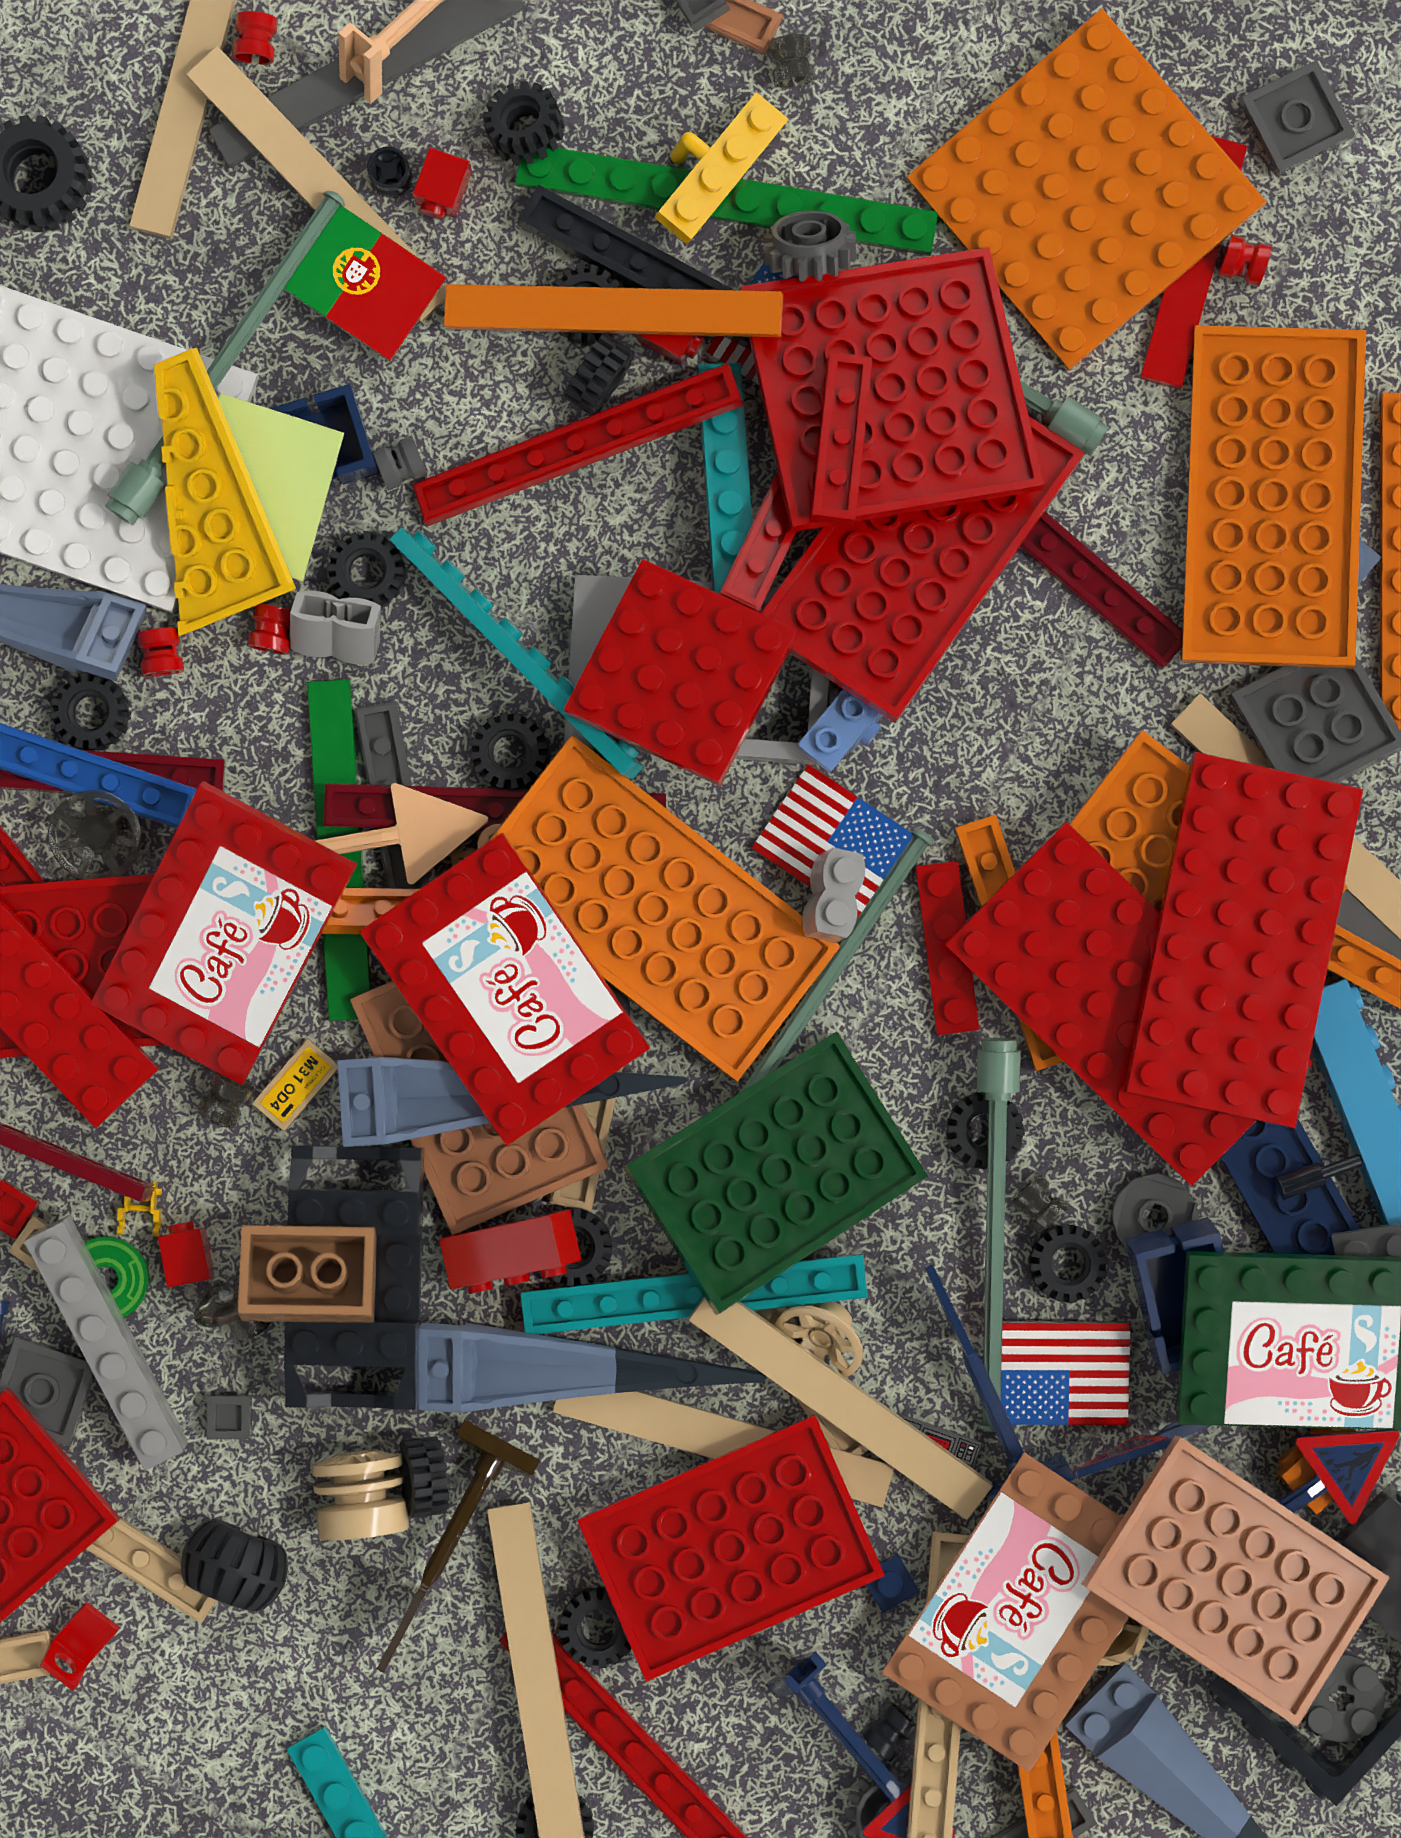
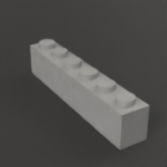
(106, 1342)

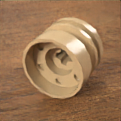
(360, 1496)

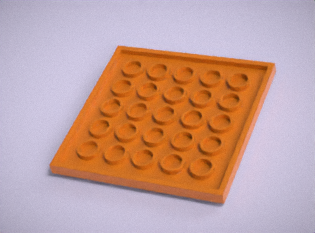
(1087, 189)

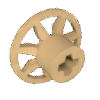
(824, 1333)

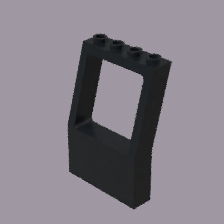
(1378, 1542)

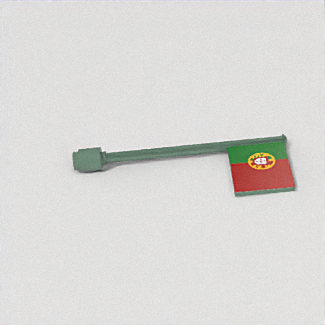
(341, 273)

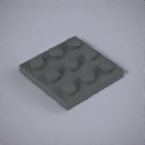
(1318, 721)

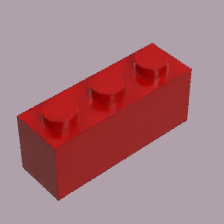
(510, 1252)

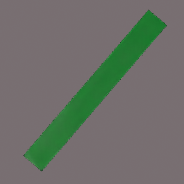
(336, 764)

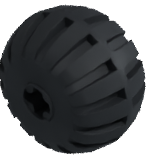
(234, 1565)

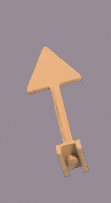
(364, 55)
(424, 828)

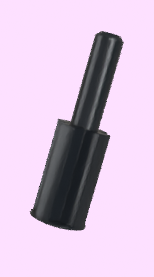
(1313, 1176)

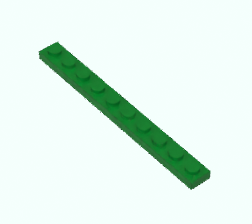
(746, 204)

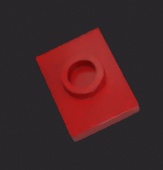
(78, 1644)

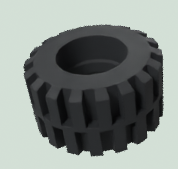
(65, 191)

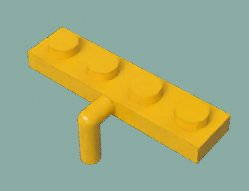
(718, 166)

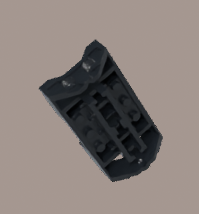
(397, 1307)

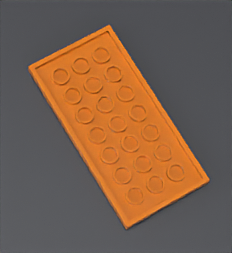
(1274, 496)
(664, 909)

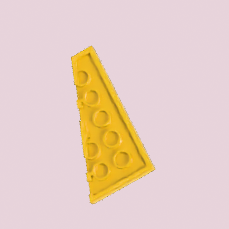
(215, 518)

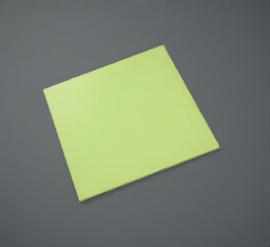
(290, 470)

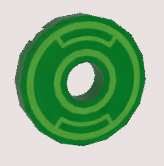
(129, 1266)

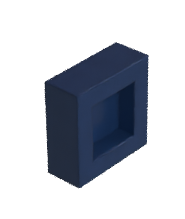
(894, 1586)

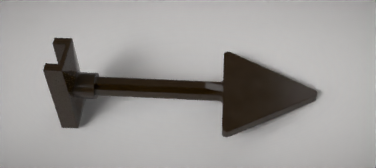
(493, 1457)

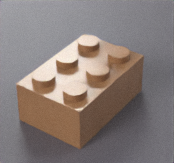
(307, 1274)

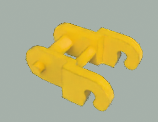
(157, 1213)

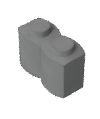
(335, 627)
(833, 906)

